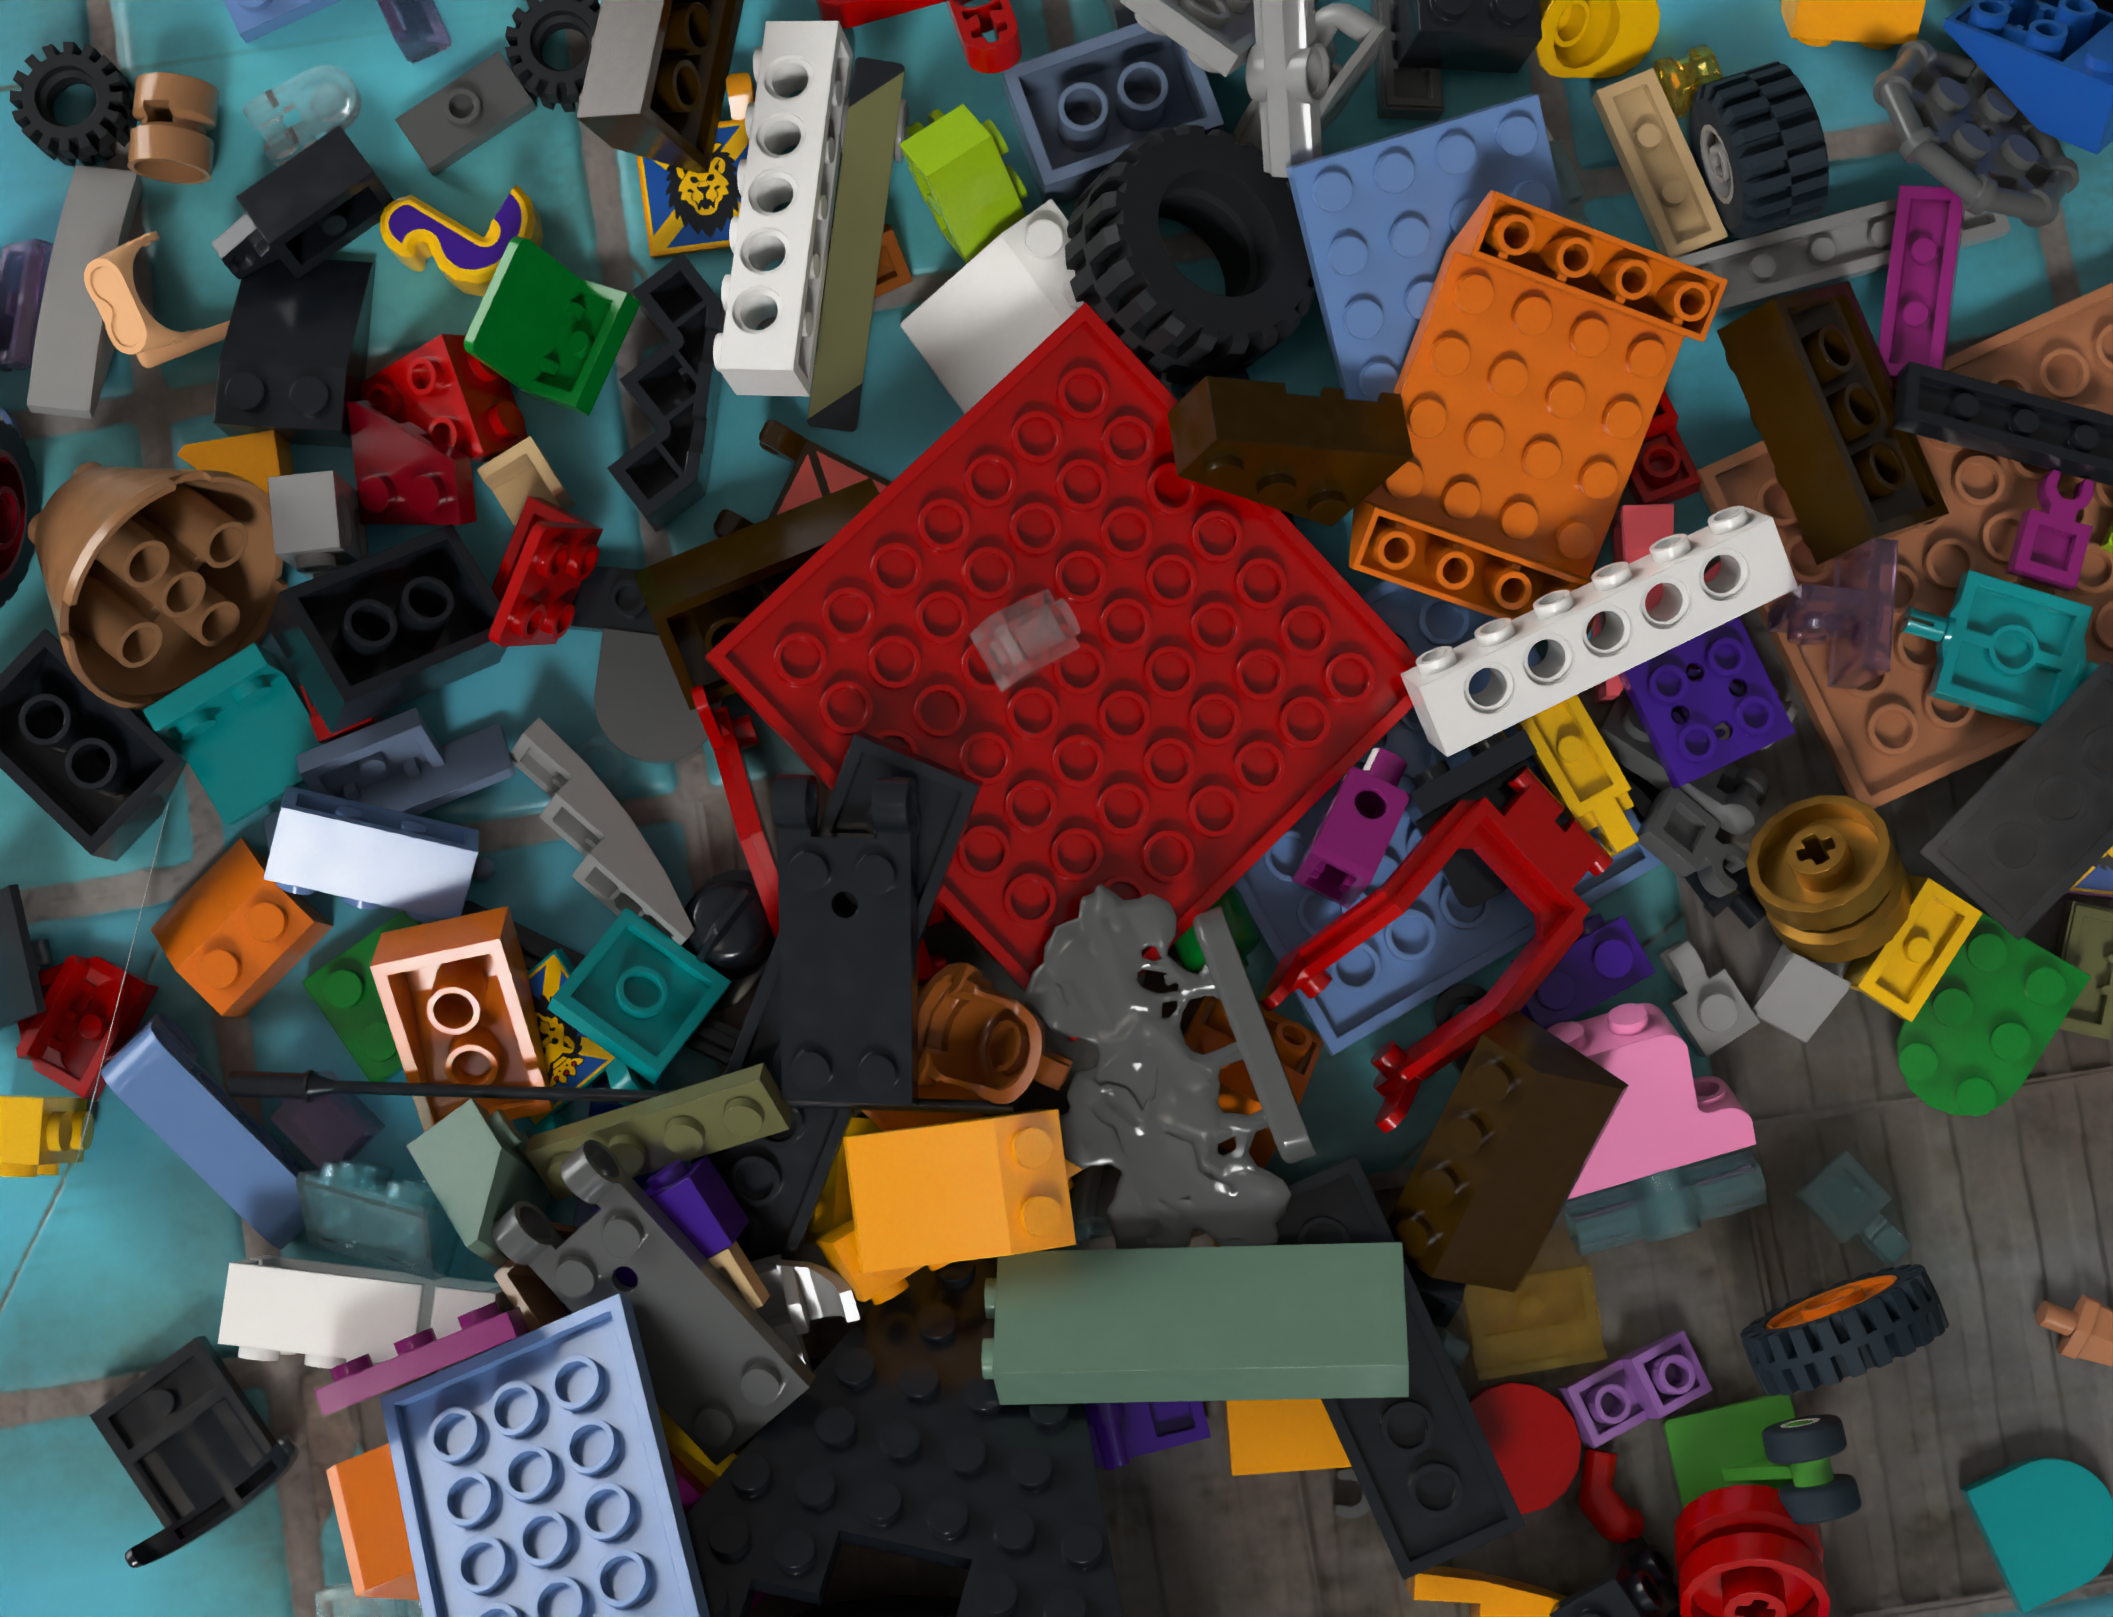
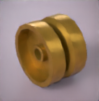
(1830, 878)

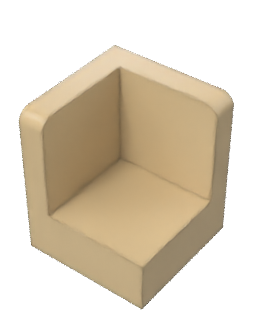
(523, 473)

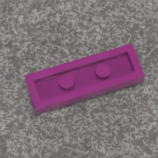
(1921, 277)
(419, 1356)

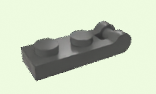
(1726, 793)

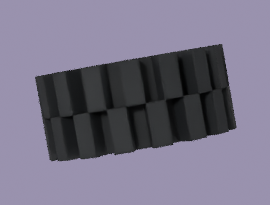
(527, 44)
(49, 80)

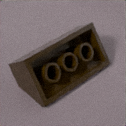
(660, 77)
(1829, 419)
(717, 585)
(1503, 1156)

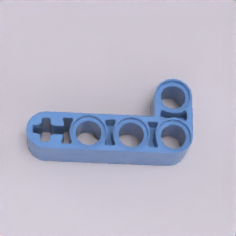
(207, 1128)

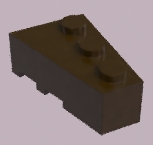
(1286, 448)

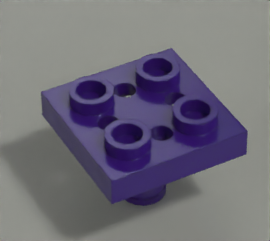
(1684, 712)

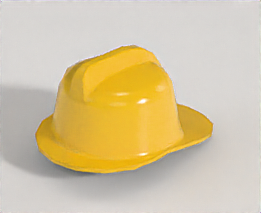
(1595, 36)

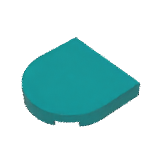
(2043, 1526)

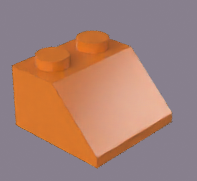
(238, 932)

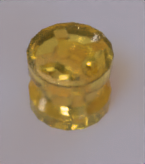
(1684, 75)

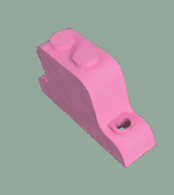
(1664, 1113)

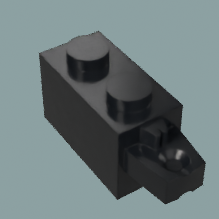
(305, 209)

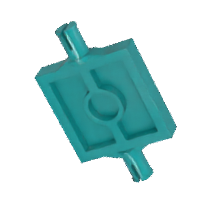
(2006, 648)

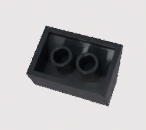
(79, 756)

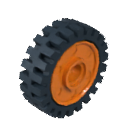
(1844, 1330)

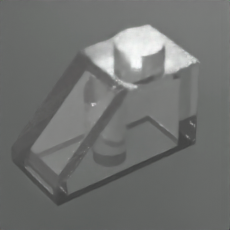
(1026, 638)

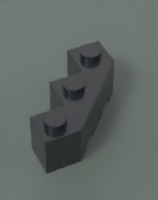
(676, 394)

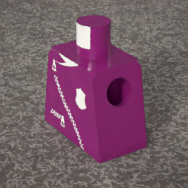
(1355, 830)

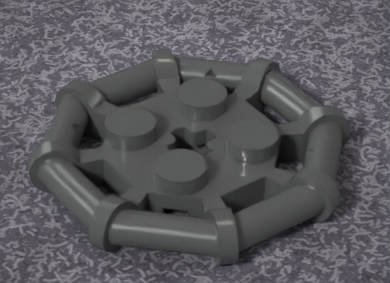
(1973, 136)

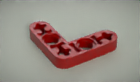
(968, 22)

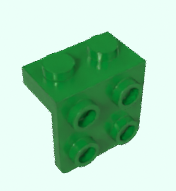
(549, 328)

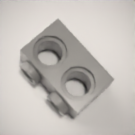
(316, 522)

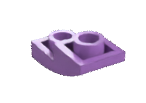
(1634, 1389)

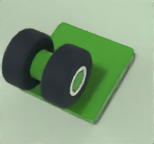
(1765, 1446)

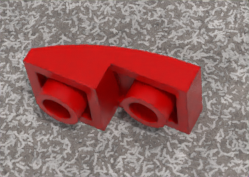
(1663, 464)

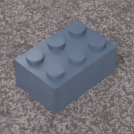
(1096, 99)

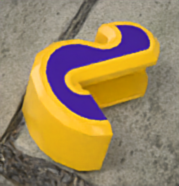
(465, 258)

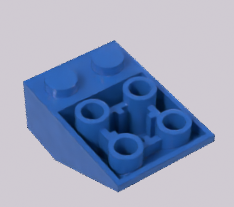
(2047, 61)

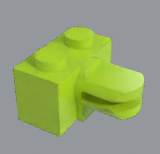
(964, 178)

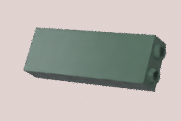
(1198, 1324)

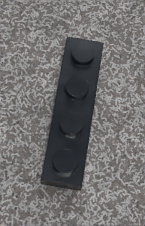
(2004, 422)

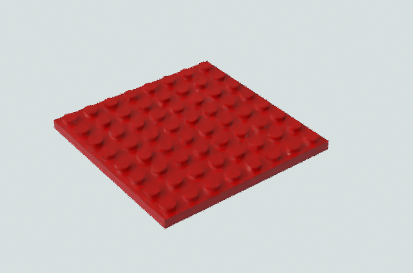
(1162, 756)

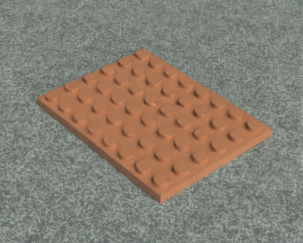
(1889, 731)

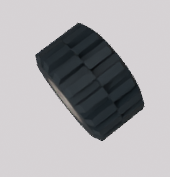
(1760, 149)

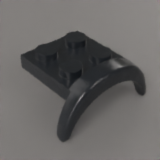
(191, 1447)

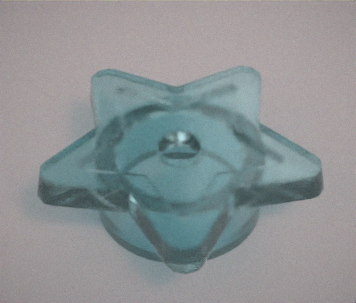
(617, 762)

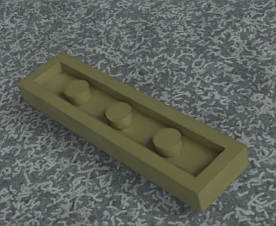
(670, 1126)

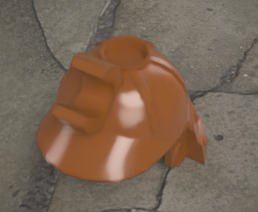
(982, 1038)

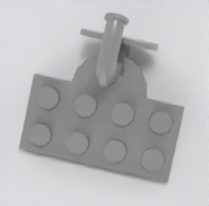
(1224, 31)

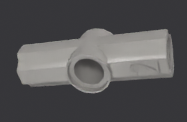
(1289, 80)

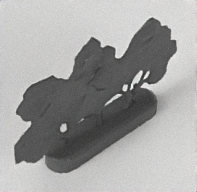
(1153, 1098)

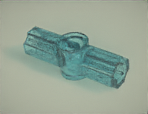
(1664, 1203)

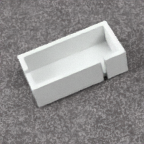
(340, 1309)

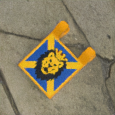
(691, 209)

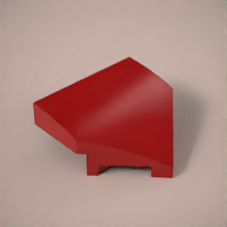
(73, 1031)

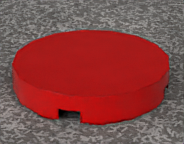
(1530, 1440)

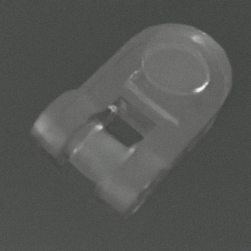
(323, 99)

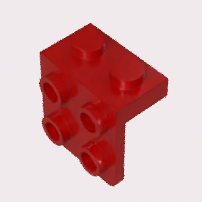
(450, 398)
(542, 574)

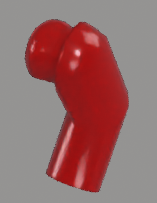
(1602, 1503)

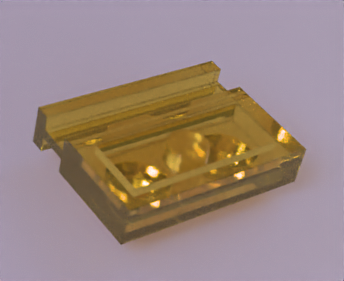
(1537, 1327)

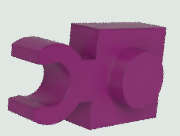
(2050, 541)

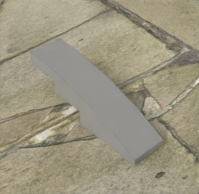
(71, 338)
(617, 860)

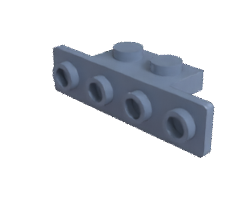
(403, 766)

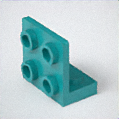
(239, 731)

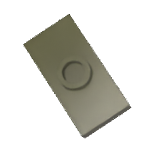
(2088, 945)

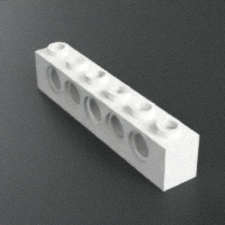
(783, 355)
(1750, 575)

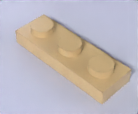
(1659, 165)

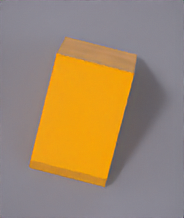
(247, 455)

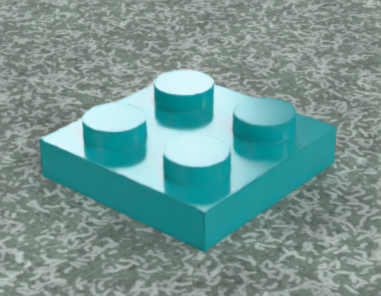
(639, 995)

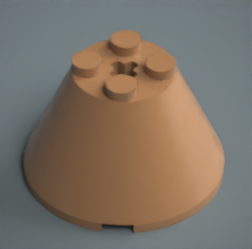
(155, 575)

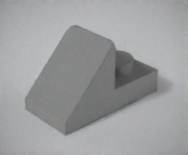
(1799, 993)

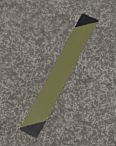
(855, 244)

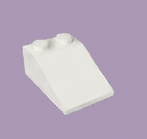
(996, 307)

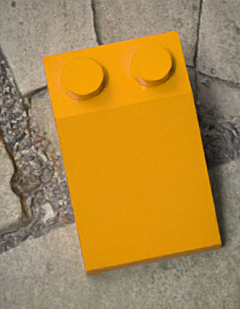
(959, 1190)

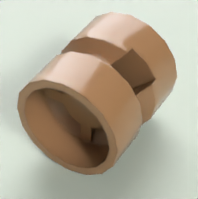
(173, 128)

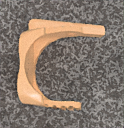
(126, 319)

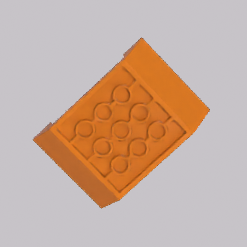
(1526, 407)

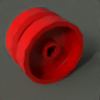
(1748, 1557)

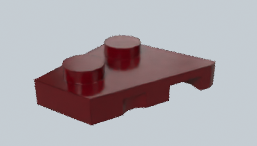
(406, 473)

